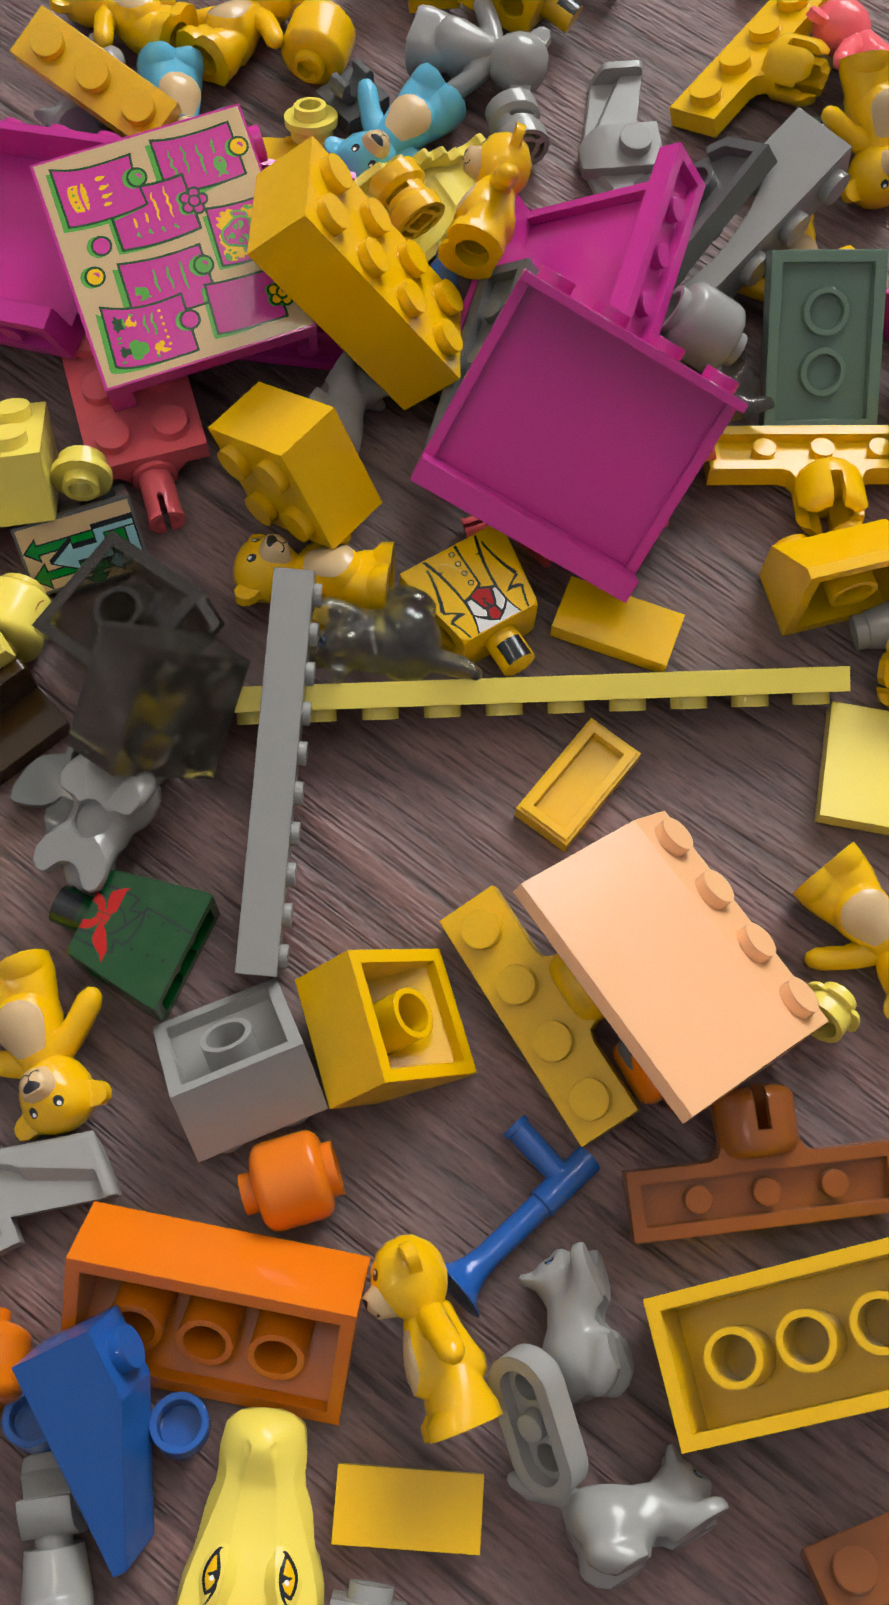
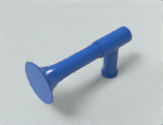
(561, 1182)

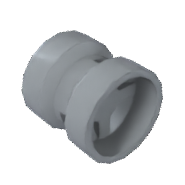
(519, 106)

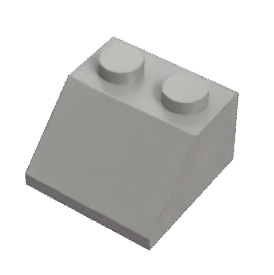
(237, 1070)

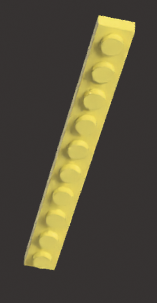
(563, 692)

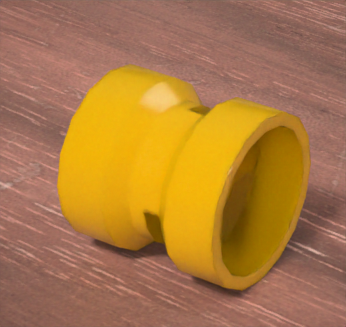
(404, 195)

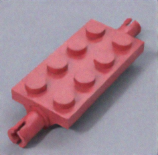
(141, 442)

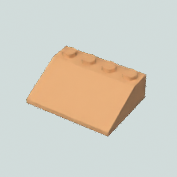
(672, 961)

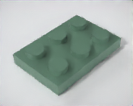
(823, 336)

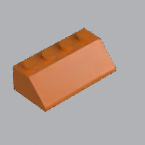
(223, 1307)

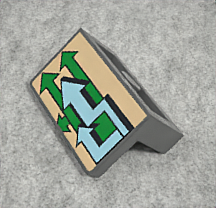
(60, 547)

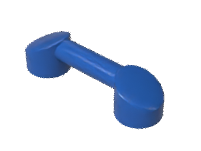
(176, 1425)

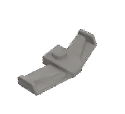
(613, 143)
(50, 1178)

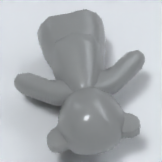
(477, 53)

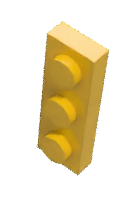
(92, 76)

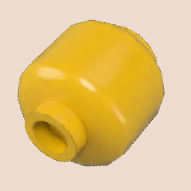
(318, 41)

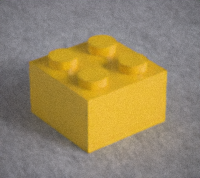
(295, 464)

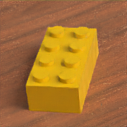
(356, 273)
(776, 1346)

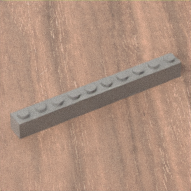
(276, 773)

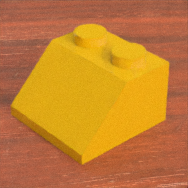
(827, 575)
(383, 1025)

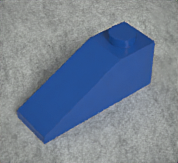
(95, 1412)

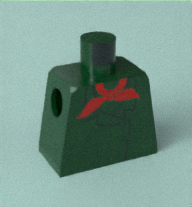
(137, 936)

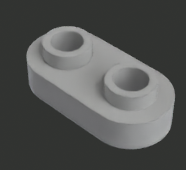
(538, 1422)

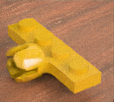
(765, 57)
(815, 463)
(543, 1013)

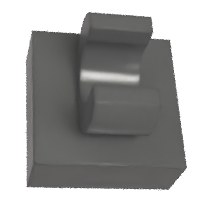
(342, 96)

